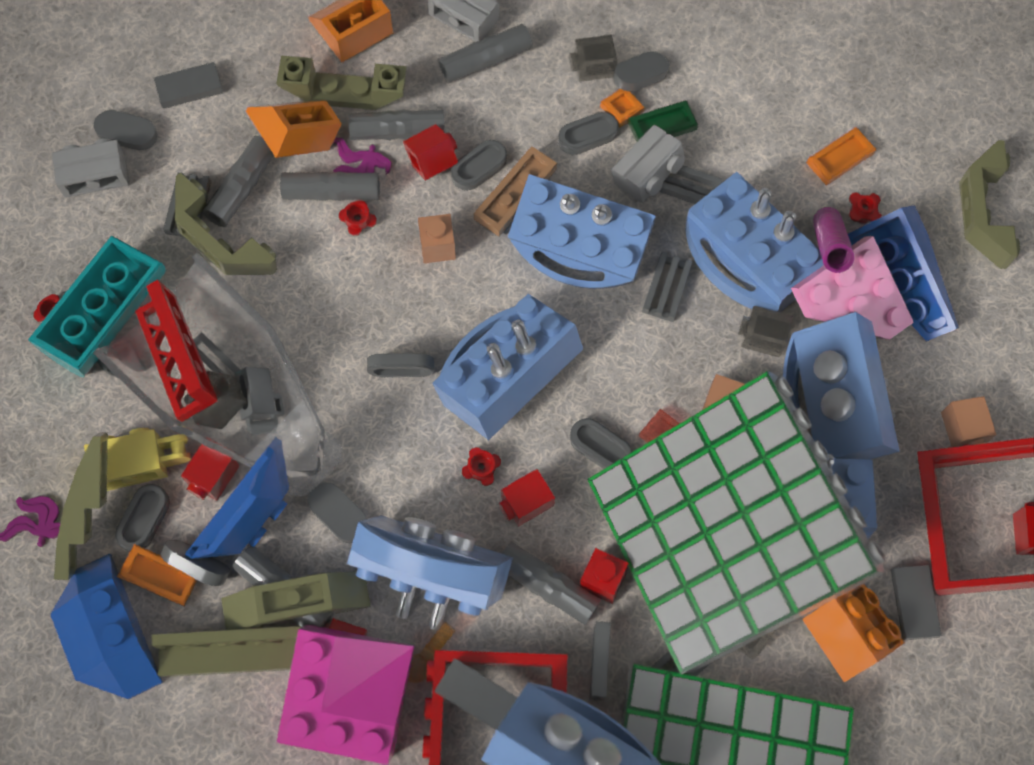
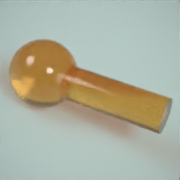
(419, 661)

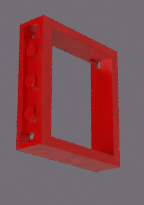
(959, 456)
(437, 668)

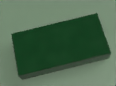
(673, 119)

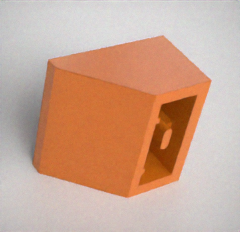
(352, 25)
(296, 126)
(854, 631)

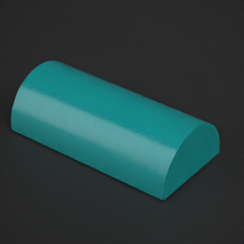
(96, 306)

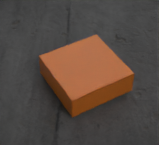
(622, 106)

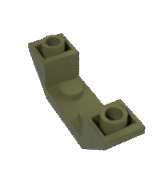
(299, 78)
(993, 241)
(248, 260)
(295, 599)

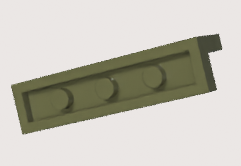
(225, 651)

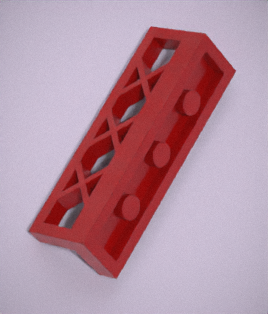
(182, 351)

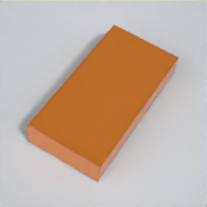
(841, 156)
(153, 574)

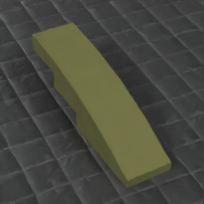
(86, 493)

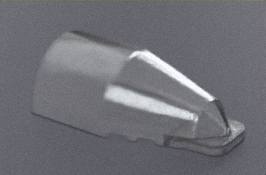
(248, 341)

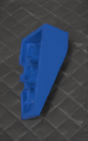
(914, 269)

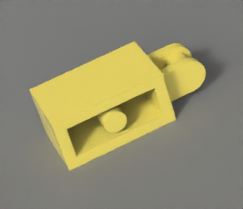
(141, 457)

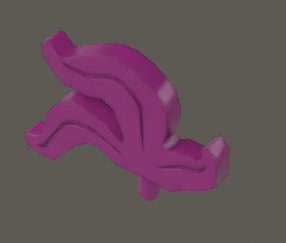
(370, 159)
(47, 513)

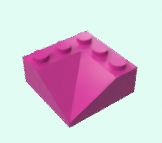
(345, 694)

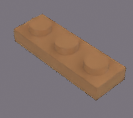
(501, 205)

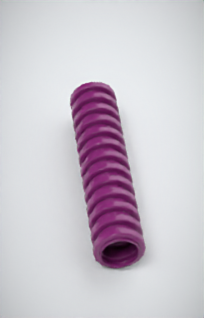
(833, 240)

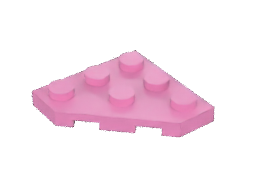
(861, 289)

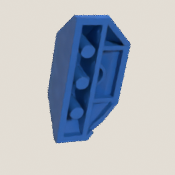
(247, 508)
(103, 632)

